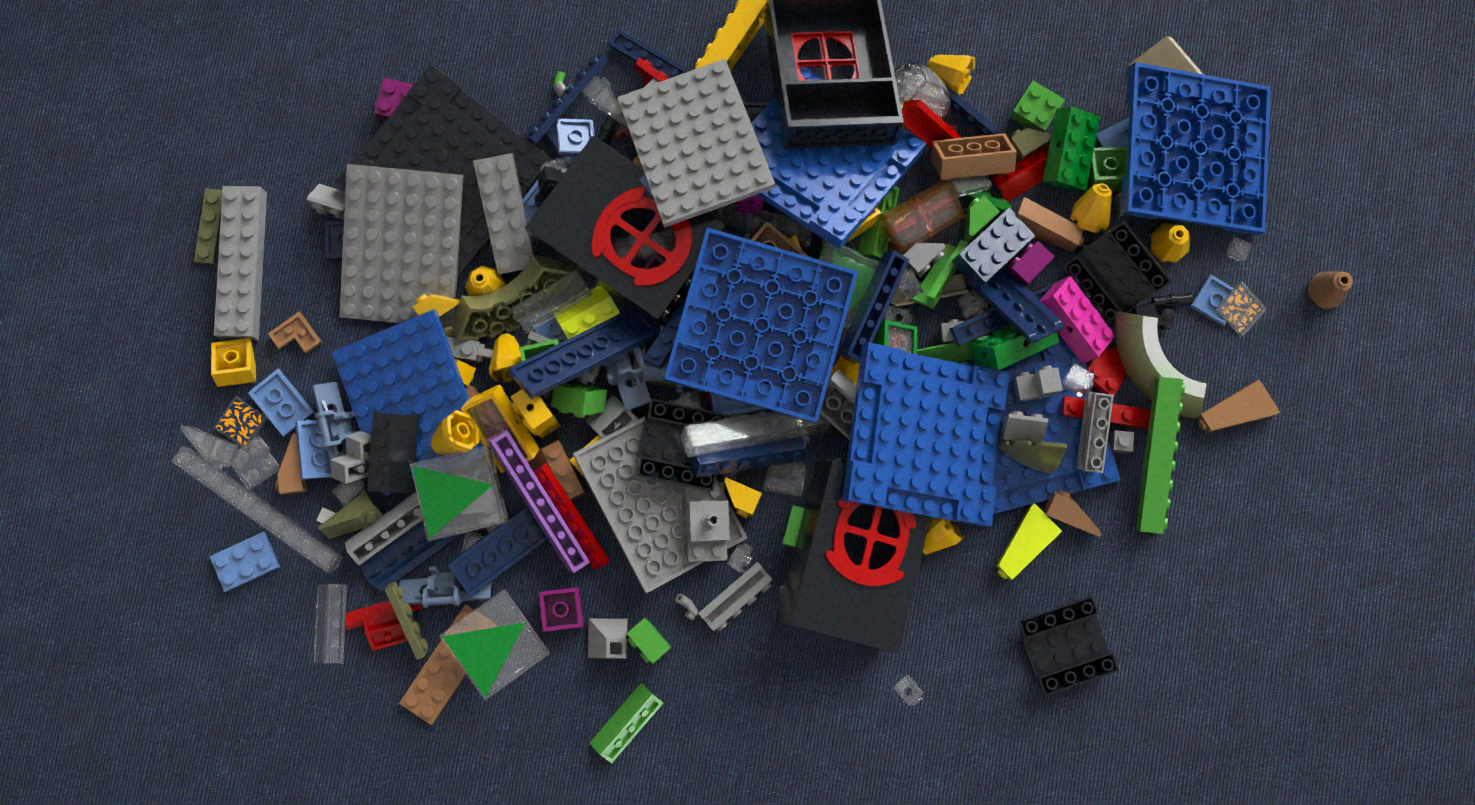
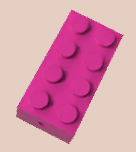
(1083, 326)

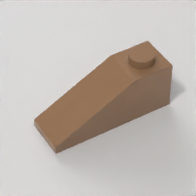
(289, 476)
(1065, 509)

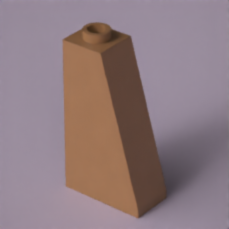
(1049, 226)
(1242, 407)

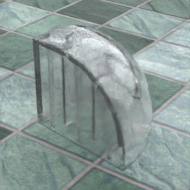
(922, 84)

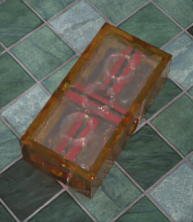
(922, 216)

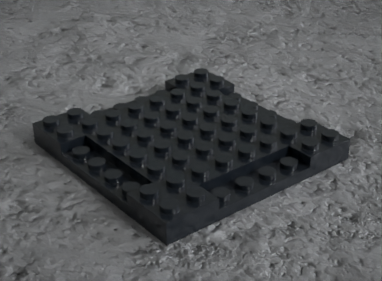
(444, 133)

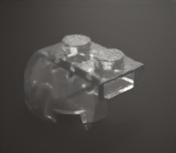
(786, 478)

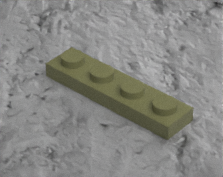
(209, 227)
(404, 614)

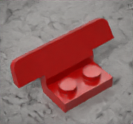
(380, 624)

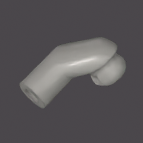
(688, 604)

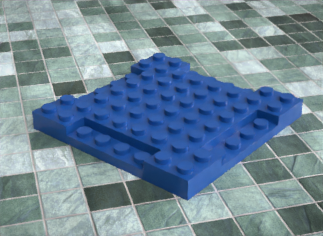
(1196, 149)
(831, 186)
(761, 325)
(925, 436)
(1023, 486)

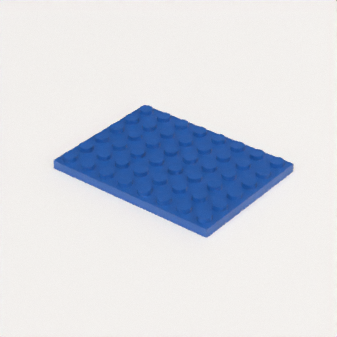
(404, 373)

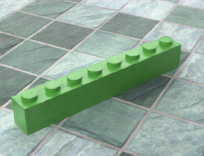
(1159, 454)

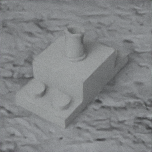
(706, 524)

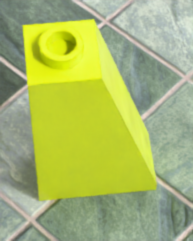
(1029, 539)

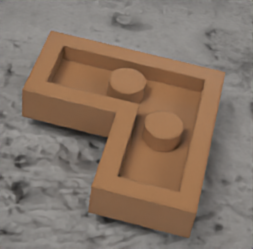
(295, 328)

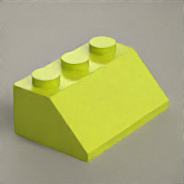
(588, 313)

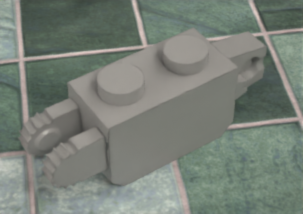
(469, 351)

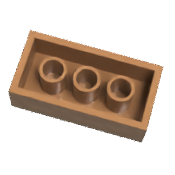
(973, 156)

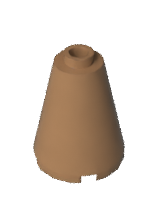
(1329, 288)

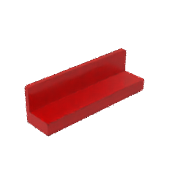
(925, 123)
(1026, 175)

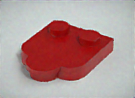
(1107, 371)

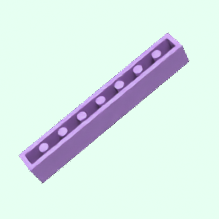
(537, 501)

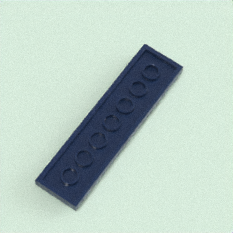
(583, 352)

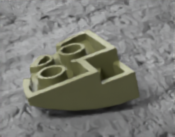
(1041, 457)

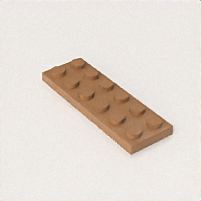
(435, 680)

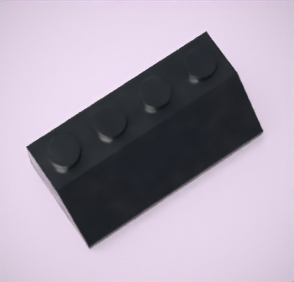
(392, 452)

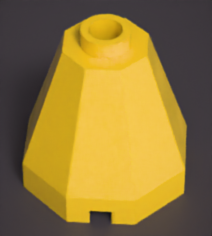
(953, 70)
(1093, 209)
(1170, 242)
(483, 281)
(504, 356)
(455, 434)
(941, 535)

